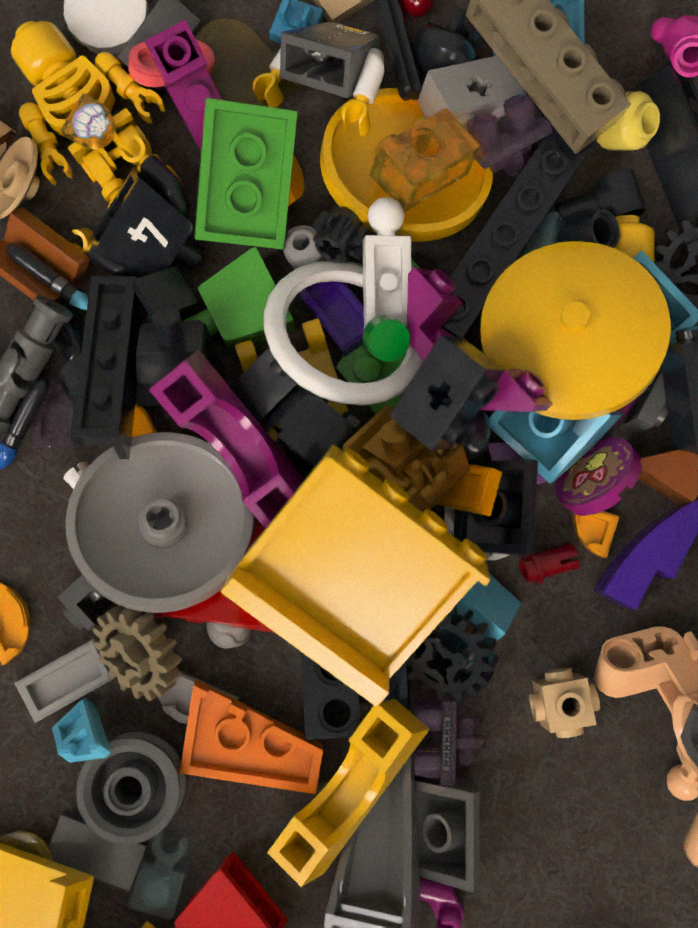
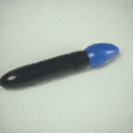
(22, 421)

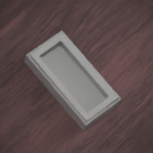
(63, 681)

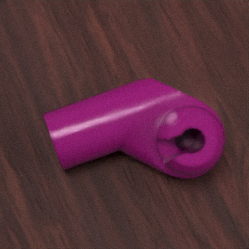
(443, 903)

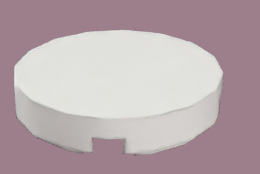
(104, 23)

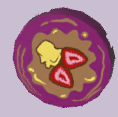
(599, 477)

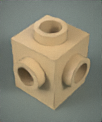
(548, 700)

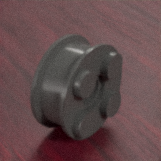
(110, 809)

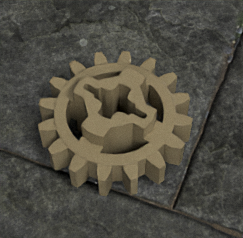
(137, 652)

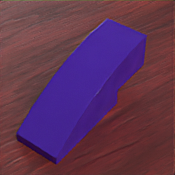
(654, 551)

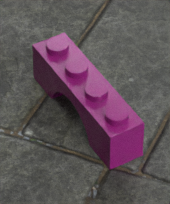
(206, 404)

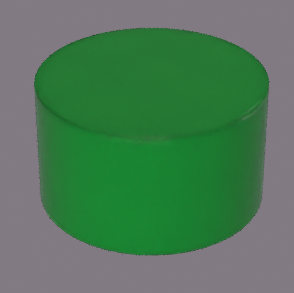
(386, 338)

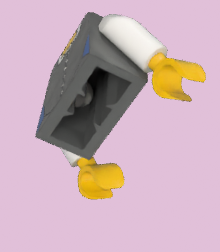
(330, 60)

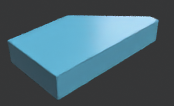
(81, 734)

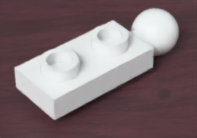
(386, 263)

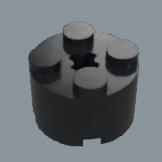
(309, 427)

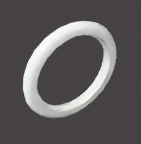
(304, 373)

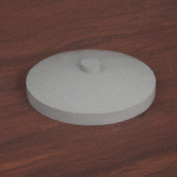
(159, 524)

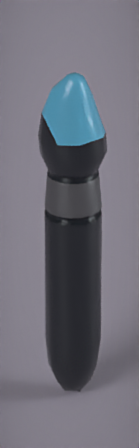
(70, 293)

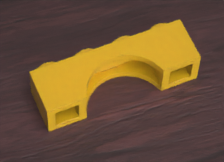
(327, 823)

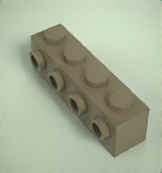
(552, 66)

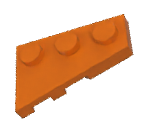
(245, 745)

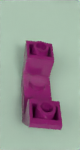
(184, 74)
(430, 306)

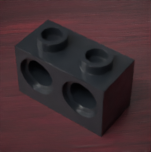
(317, 692)

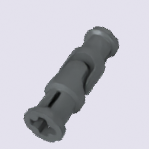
(29, 353)

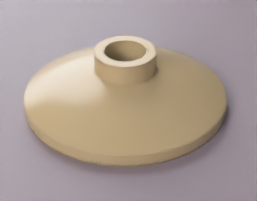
(18, 175)

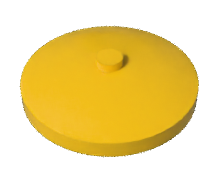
(347, 165)
(581, 323)

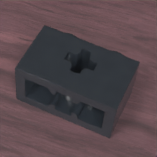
(426, 402)

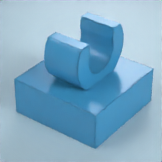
(294, 15)

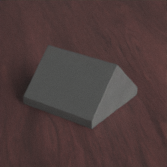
(448, 832)

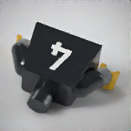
(144, 223)

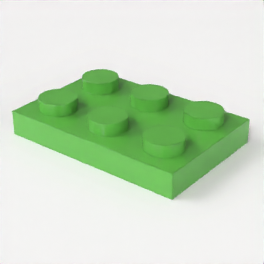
(245, 174)

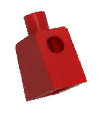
(231, 900)

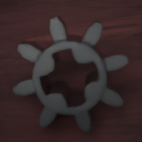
(339, 235)

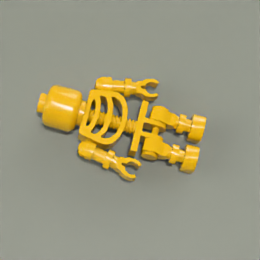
(59, 82)

